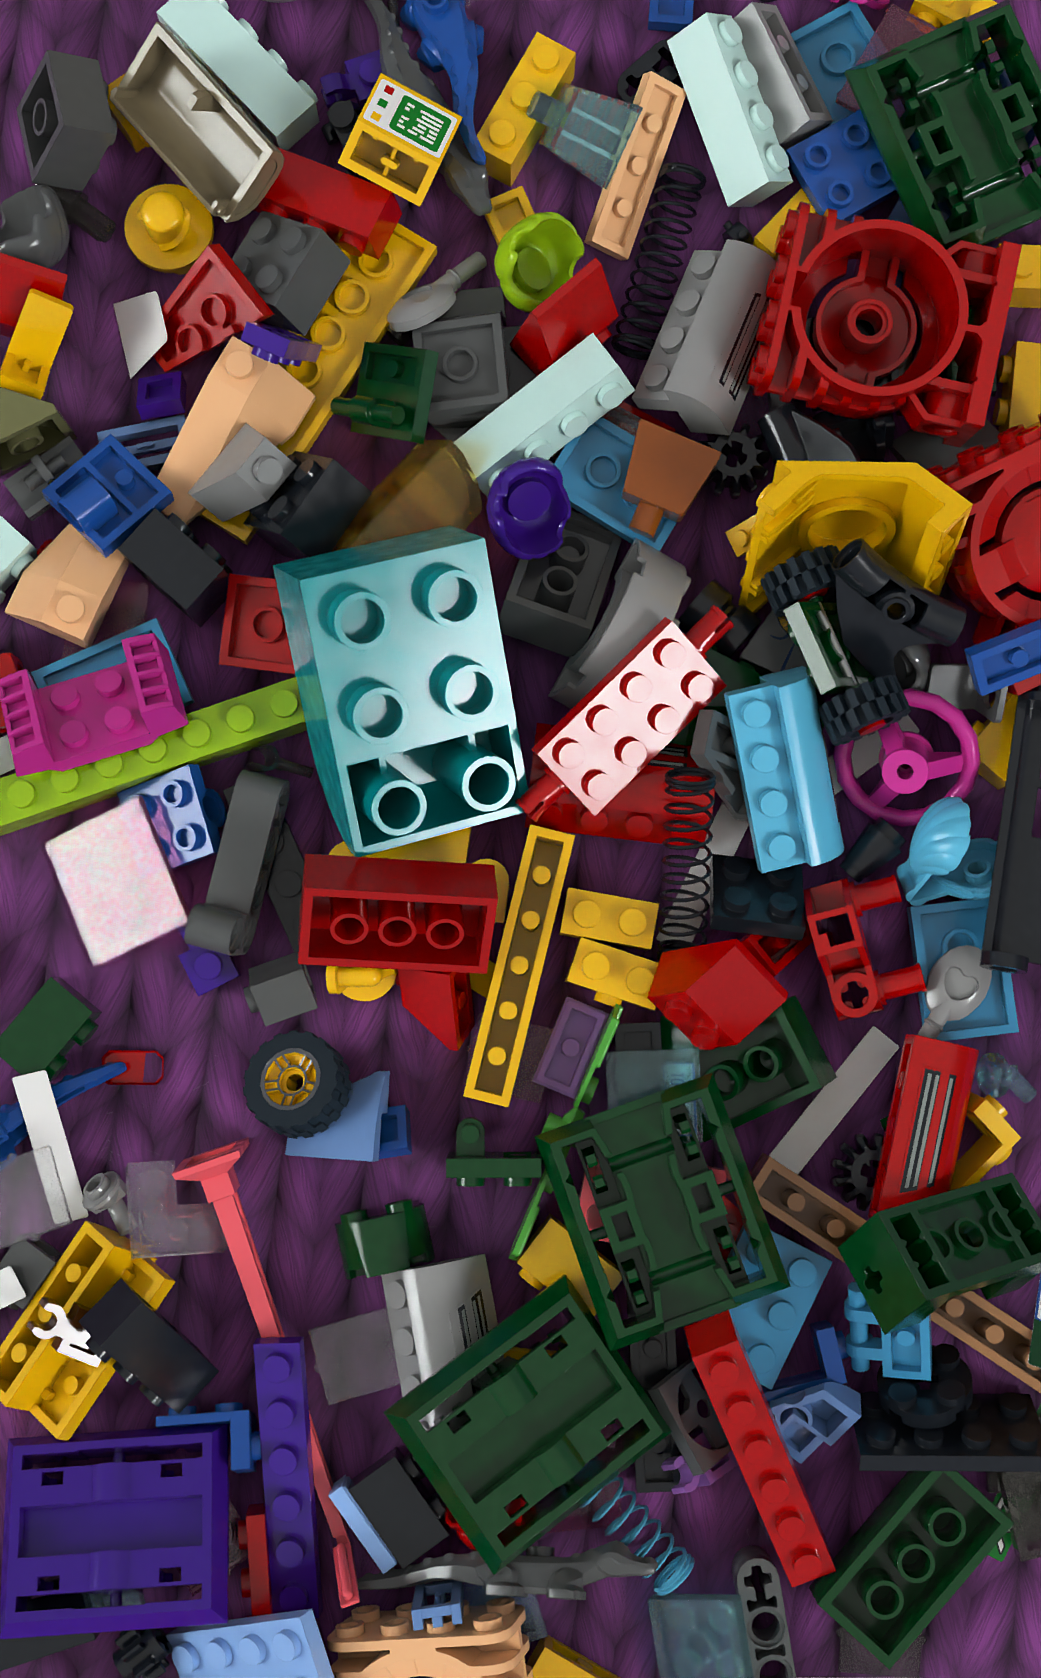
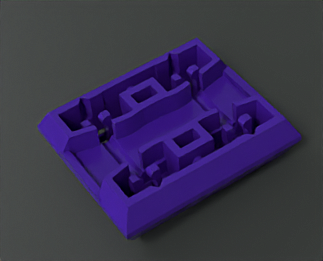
(115, 1530)

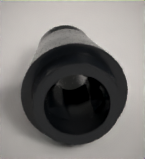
(872, 849)

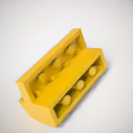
(48, 1382)

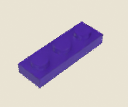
(279, 344)

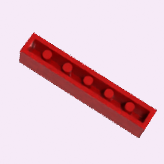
(759, 1448)

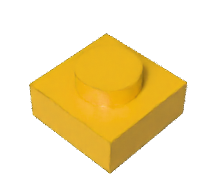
(508, 211)

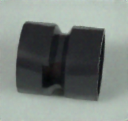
(741, 616)

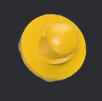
(168, 228)

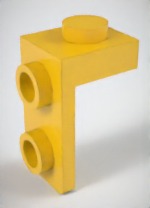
(35, 344)
(991, 1147)

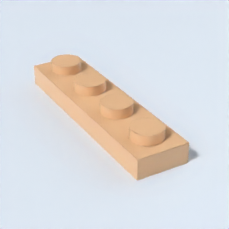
(631, 185)

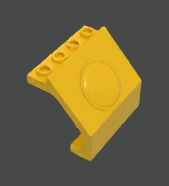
(890, 505)

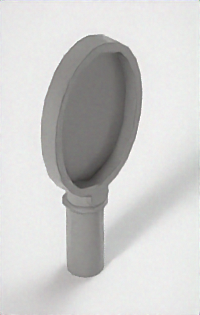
(433, 299)
(954, 988)

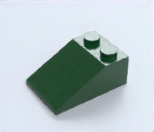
(769, 1066)

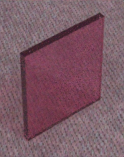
(118, 881)

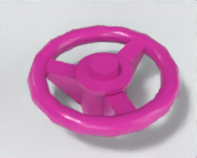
(910, 761)

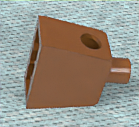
(664, 476)

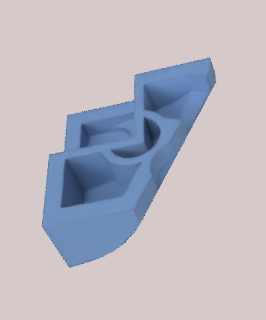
(358, 1128)
(815, 1416)

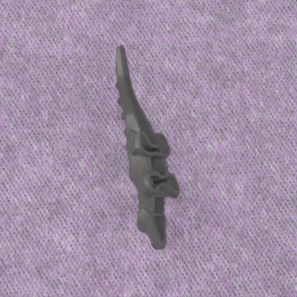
(461, 173)
(527, 1574)

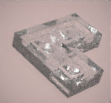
(161, 1225)

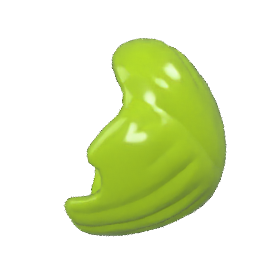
(537, 258)

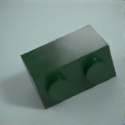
(48, 1029)

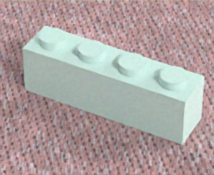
(243, 68)
(730, 110)
(546, 411)

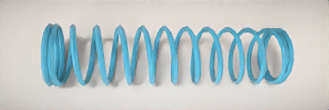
(681, 1571)

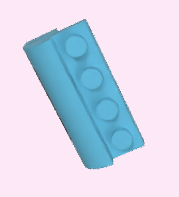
(785, 771)

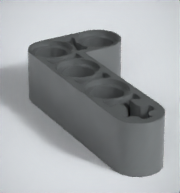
(242, 866)
(773, 1641)

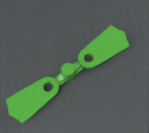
(554, 1121)

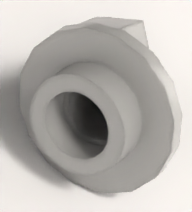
(107, 1192)

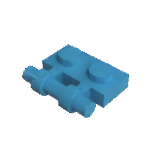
(902, 1352)

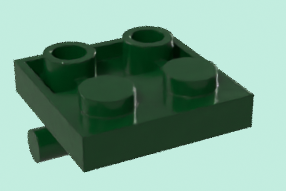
(391, 392)
(472, 1164)

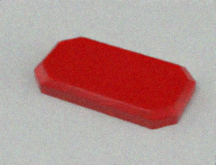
(135, 1066)

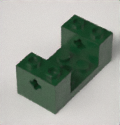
(942, 1247)

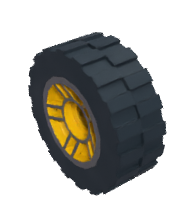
(273, 1084)

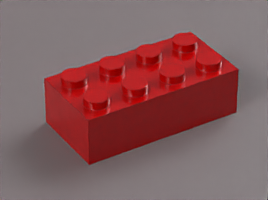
(396, 914)

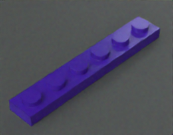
(288, 1474)

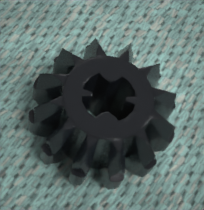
(748, 464)
(852, 1166)

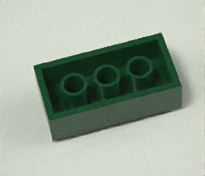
(909, 1560)

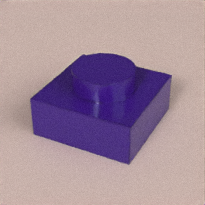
(161, 395)

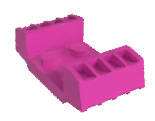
(94, 712)

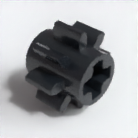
(142, 1653)

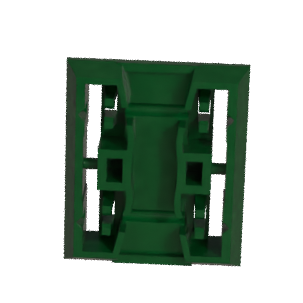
(959, 127)
(662, 1212)
(528, 1425)

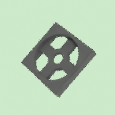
(666, 1400)

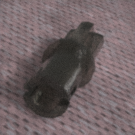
(85, 215)

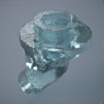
(997, 1076)

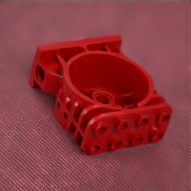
(941, 288)
(989, 482)

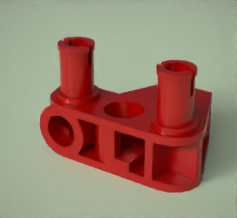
(851, 959)

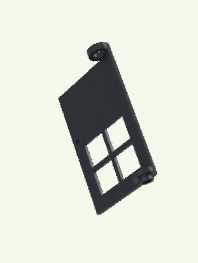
(1014, 901)

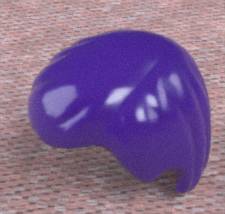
(528, 508)

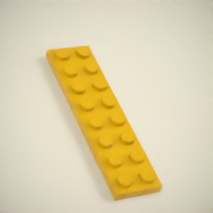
(349, 318)

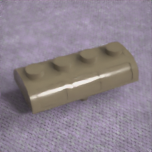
(197, 127)

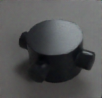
(737, 232)

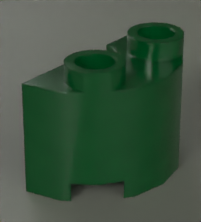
(384, 1241)

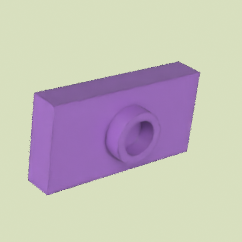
(570, 1047)

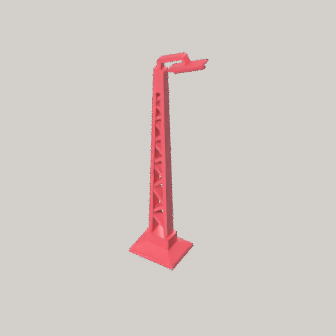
(220, 1186)

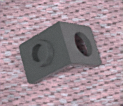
(956, 686)

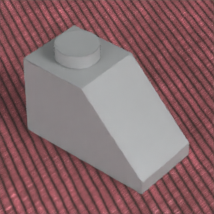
(242, 475)

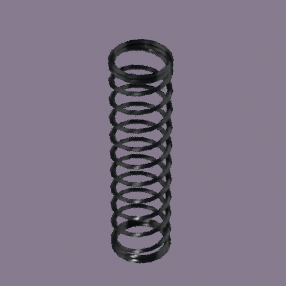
(643, 341)
(698, 788)

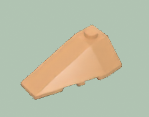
(235, 393)
(68, 588)

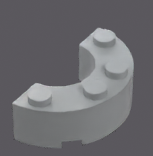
(644, 593)

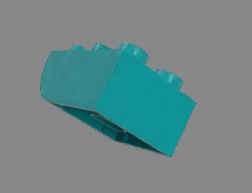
(404, 686)

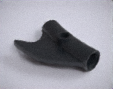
(798, 437)
(887, 610)

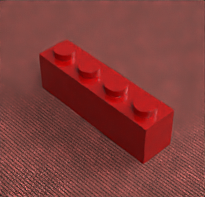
(346, 207)

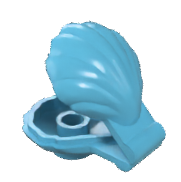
(945, 857)

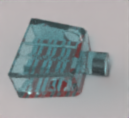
(585, 129)

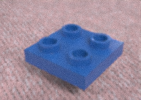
(842, 168)
(107, 495)
(182, 814)

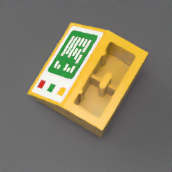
(400, 139)

